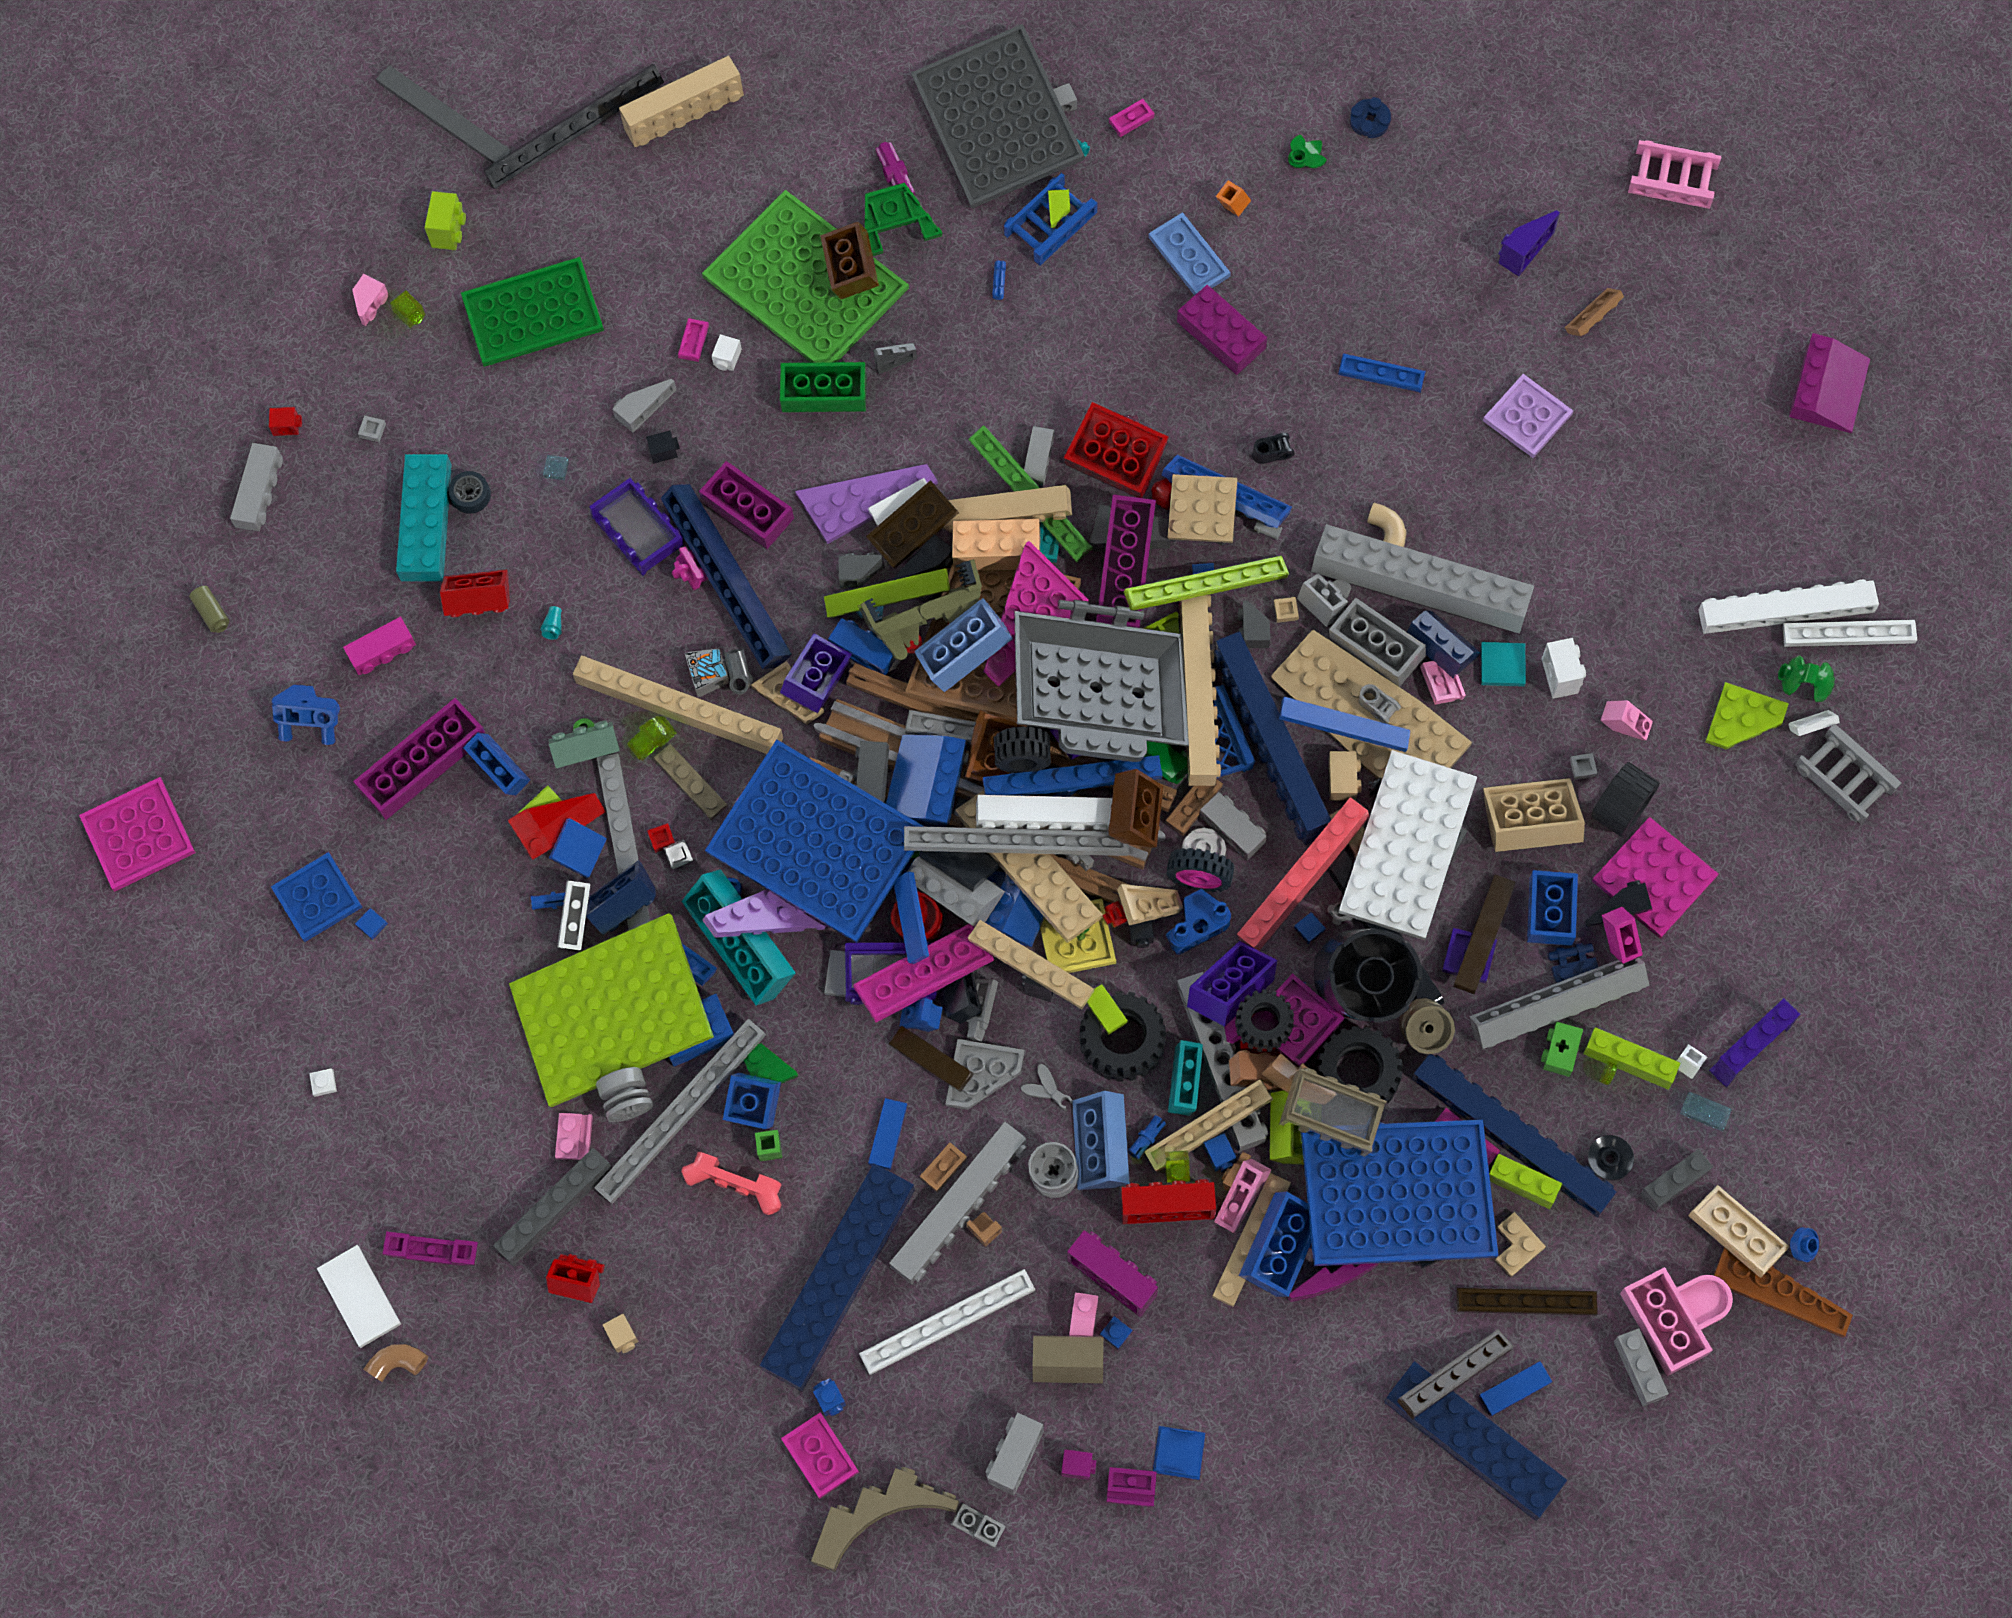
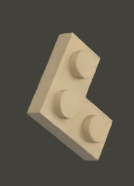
(1523, 1247)

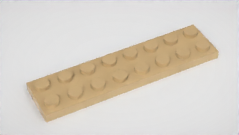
(1043, 884)

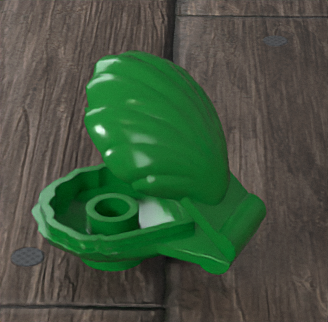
(1798, 672)

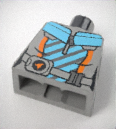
(707, 670)

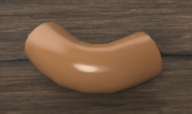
(396, 1356)

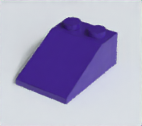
(1526, 242)

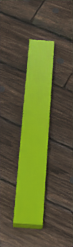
(1206, 583)

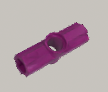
(893, 168)

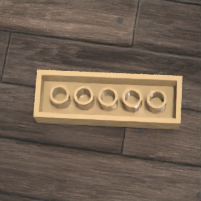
(681, 101)

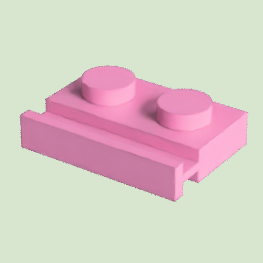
(1441, 685)
(573, 1136)

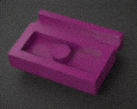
(1131, 1487)

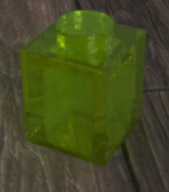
(408, 309)
(1177, 1166)

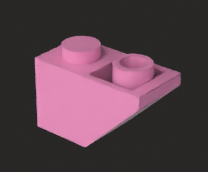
(368, 297)
(1626, 719)

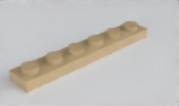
(1031, 964)
(1211, 1123)
(1230, 1282)

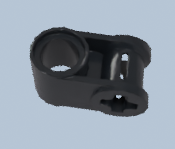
(1276, 448)

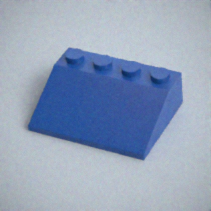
(927, 778)

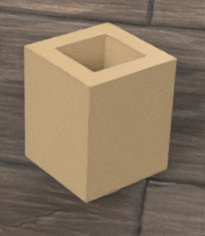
(620, 1334)

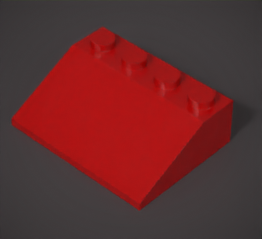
(1116, 450)

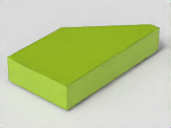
(1058, 205)

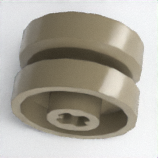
(1427, 1026)

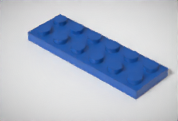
(1248, 501)

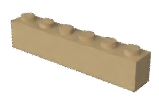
(1026, 504)

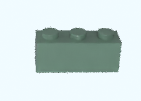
(583, 744)

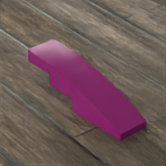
(1326, 1282)

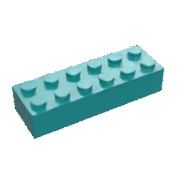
(424, 517)
(750, 957)

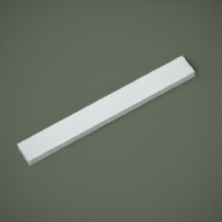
(947, 1322)

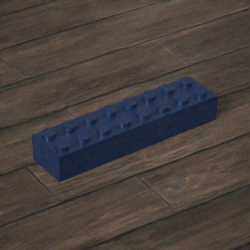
(1482, 1447)

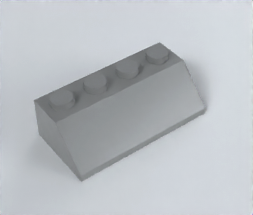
(953, 895)

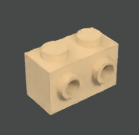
(1343, 775)

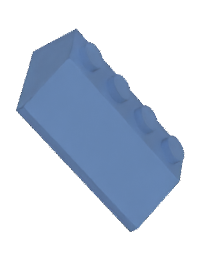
(963, 645)
(1100, 1141)

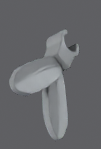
(1048, 1089)

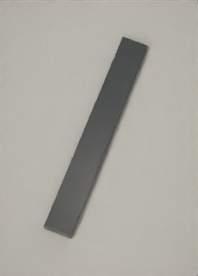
(442, 115)

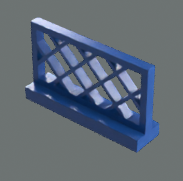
(1233, 733)

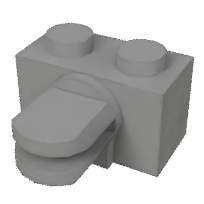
(1324, 598)

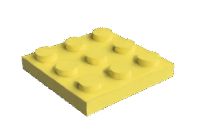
(1080, 955)

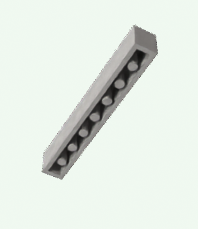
(1558, 1001)
(958, 1203)

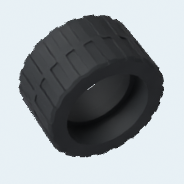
(1625, 799)

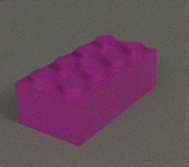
(1221, 329)
(746, 505)
(1112, 1272)

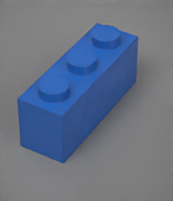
(863, 646)
(496, 764)

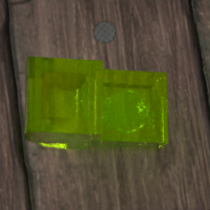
(652, 734)

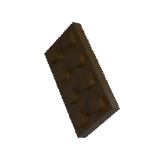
(912, 524)

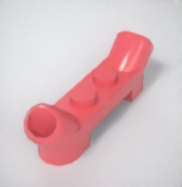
(764, 1188)

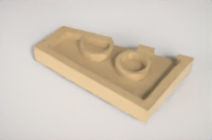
(770, 687)
(1148, 903)

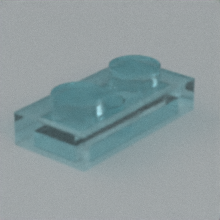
(1705, 1111)

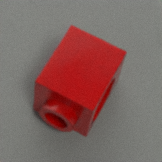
(284, 421)

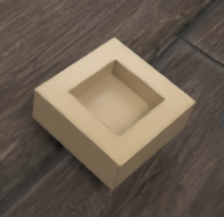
(1286, 609)

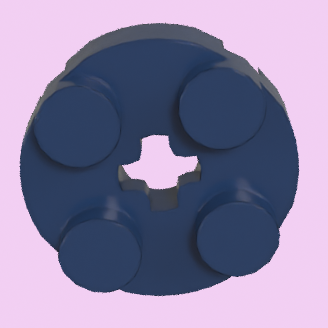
(1371, 107)

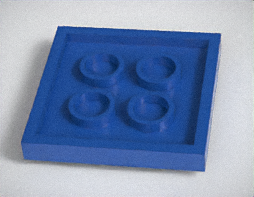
(316, 897)

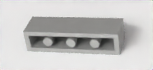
(256, 487)

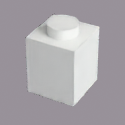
(726, 353)

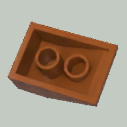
(982, 753)

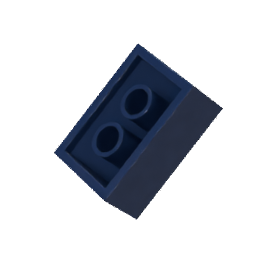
(1443, 643)
(620, 898)

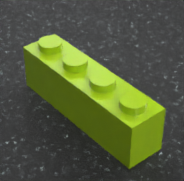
(1632, 1058)

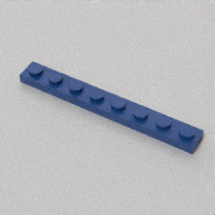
(1067, 777)

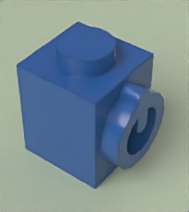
(829, 1397)

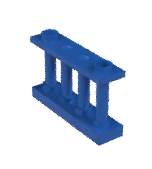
(1058, 236)

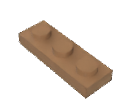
(1594, 312)
(1190, 806)

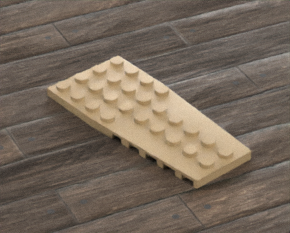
(1333, 679)

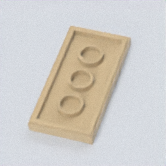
(1739, 1231)

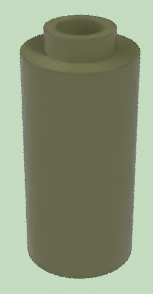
(209, 609)

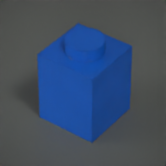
(1219, 1153)

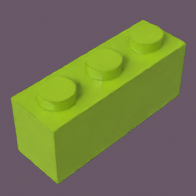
(1524, 1181)

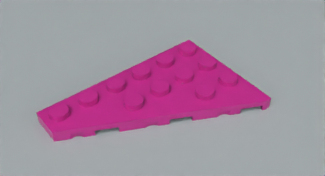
(1033, 590)

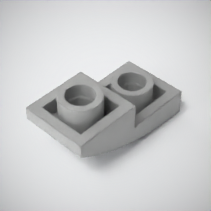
(978, 1525)

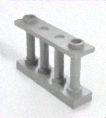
(1852, 754)

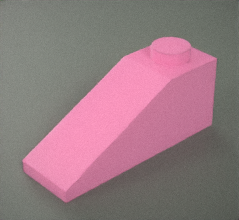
(1242, 1194)
(1083, 1315)

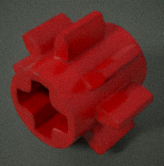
(1114, 914)

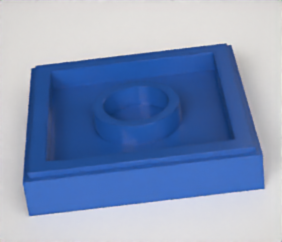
(577, 848)

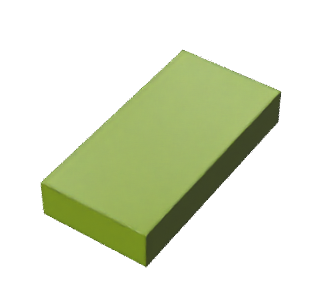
(1106, 1010)

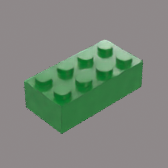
(823, 387)

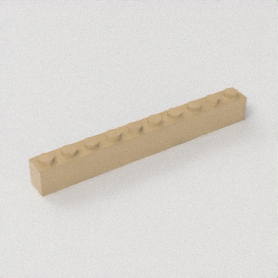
(1199, 691)
(676, 705)

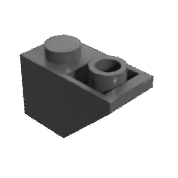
(858, 569)
(1255, 626)

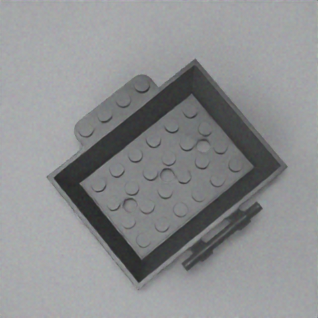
(1114, 661)

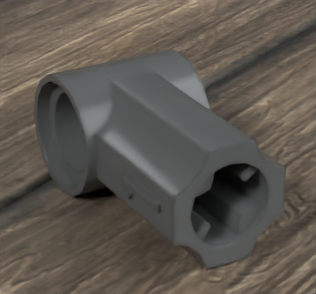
(737, 669)

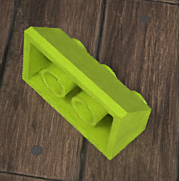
(1286, 1139)

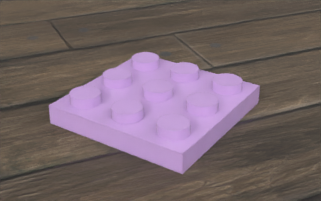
(1528, 416)

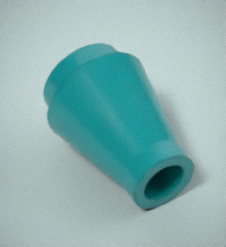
(552, 626)

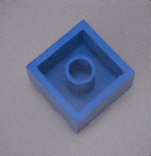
(752, 1100)

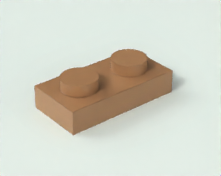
(943, 1167)

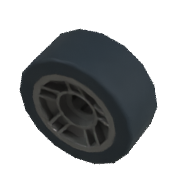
(468, 482)

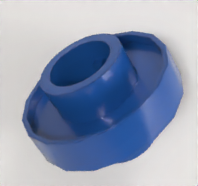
(1804, 1244)

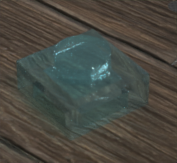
(556, 467)

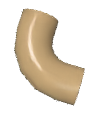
(1390, 523)

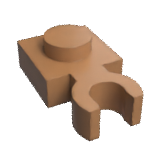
(1230, 1174)

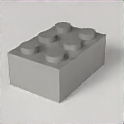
(1014, 1453)

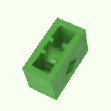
(1569, 1038)

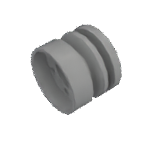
(624, 1094)
(1060, 1159)

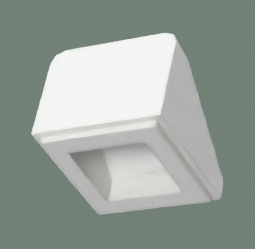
(1691, 1061)

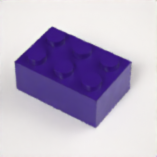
(815, 673)

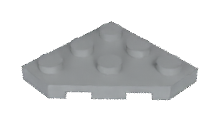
(992, 1069)

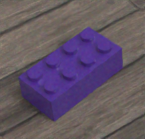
(1230, 981)

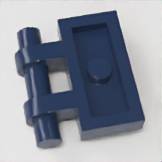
(1568, 970)

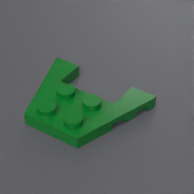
(893, 209)

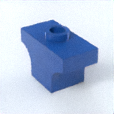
(921, 1016)

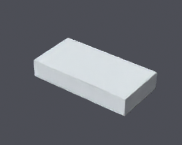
(1813, 723)

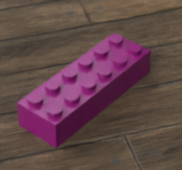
(1126, 552)
(418, 759)

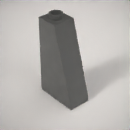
(1098, 541)

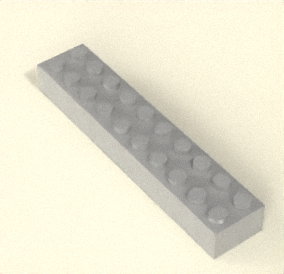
(1422, 578)

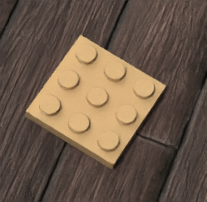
(1202, 508)

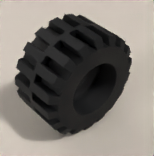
(1022, 749)
(1272, 1004)

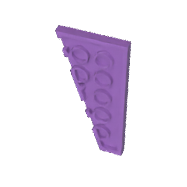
(845, 504)
(760, 914)

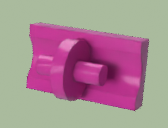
(687, 569)

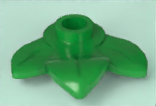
(1307, 151)

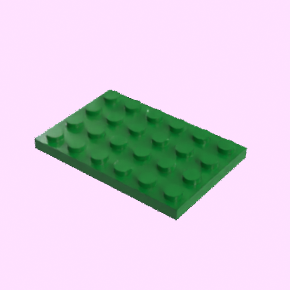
(532, 311)

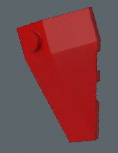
(541, 825)

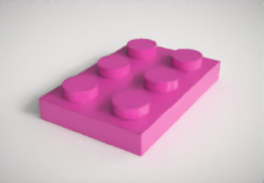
(820, 1455)

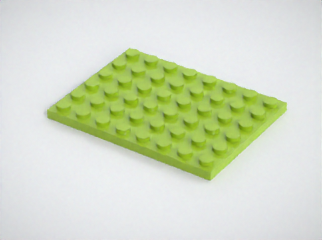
(610, 1009)

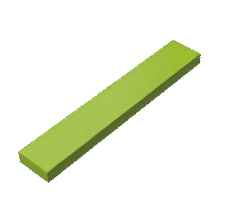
(888, 592)

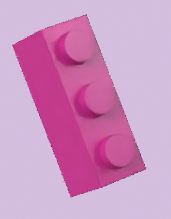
(379, 646)

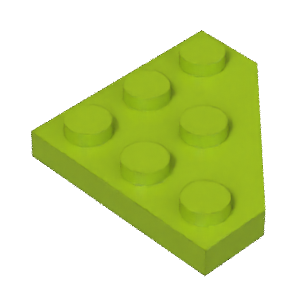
(1743, 716)

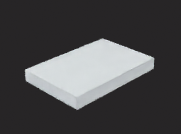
(886, 507)

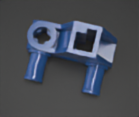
(302, 707)
(1202, 913)

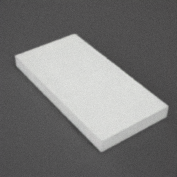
(359, 1296)

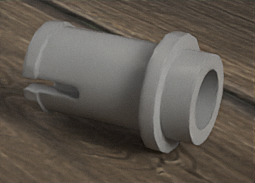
(1272, 532)

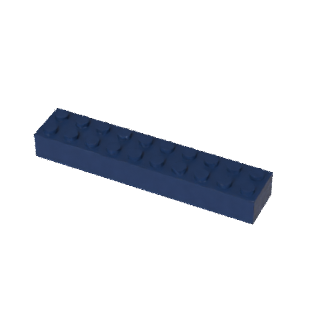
(1271, 737)
(837, 1277)

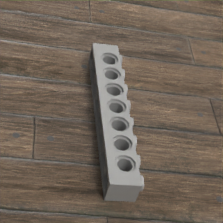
(1244, 1137)

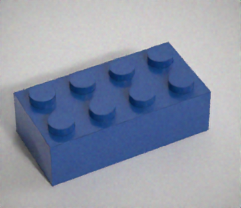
(1279, 1245)

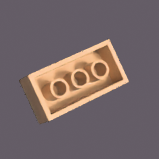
(993, 542)

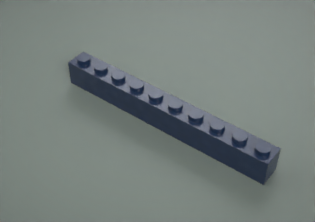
(726, 576)
(1513, 1134)

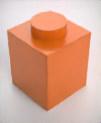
(1233, 198)

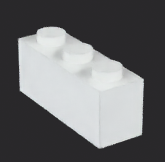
(573, 915)

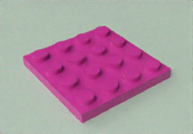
(137, 834)
(1667, 868)

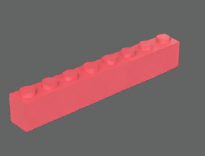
(1303, 874)

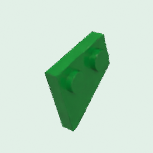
(767, 1065)

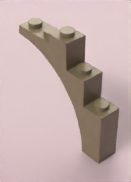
(902, 1494)

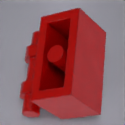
(574, 1277)

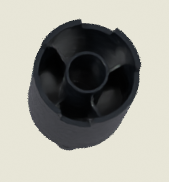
(1367, 974)

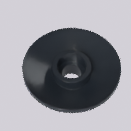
(1618, 1149)

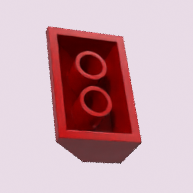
(475, 593)

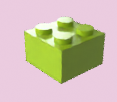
(444, 220)

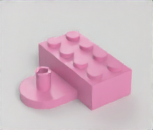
(1676, 1315)

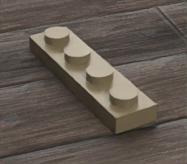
(690, 782)

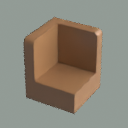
(984, 1228)

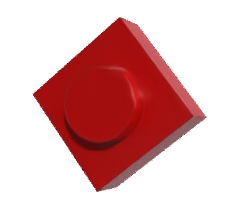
(661, 837)

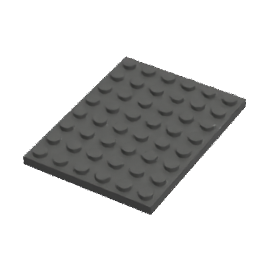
(997, 116)

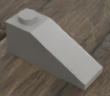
(640, 405)

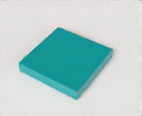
(1503, 664)

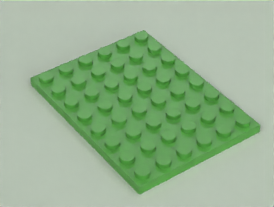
(784, 283)

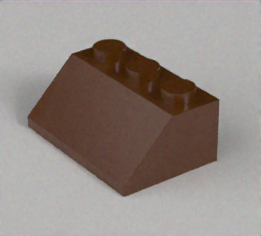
(1135, 809)

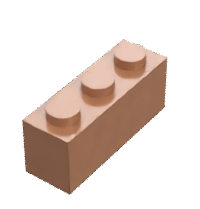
(1247, 1069)

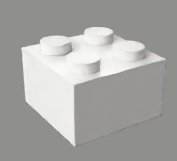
(1563, 667)

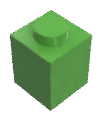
(768, 1145)

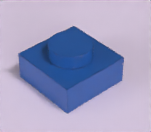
(1116, 1332)

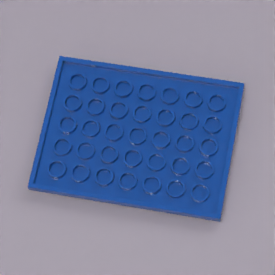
(814, 840)
(1406, 1201)

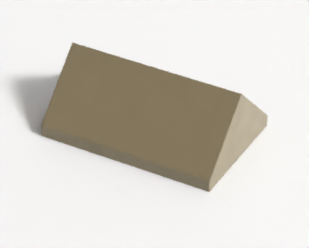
(1068, 1359)

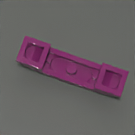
(429, 1249)

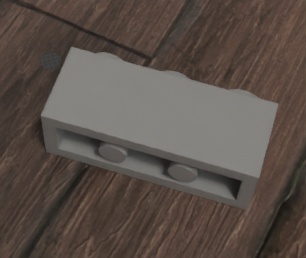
(1233, 825)
(1641, 1367)

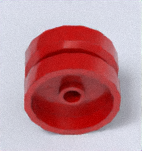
(931, 916)

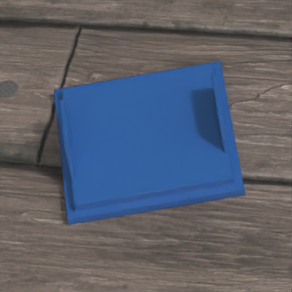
(1179, 1452)

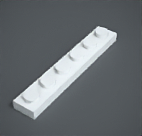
(1849, 633)

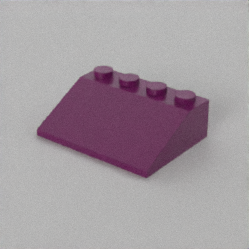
(1829, 384)

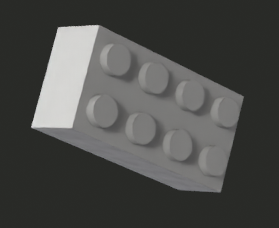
(1377, 642)

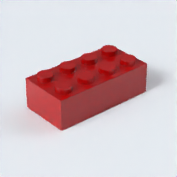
(1168, 1202)

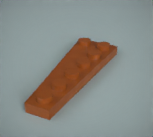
(1782, 1294)

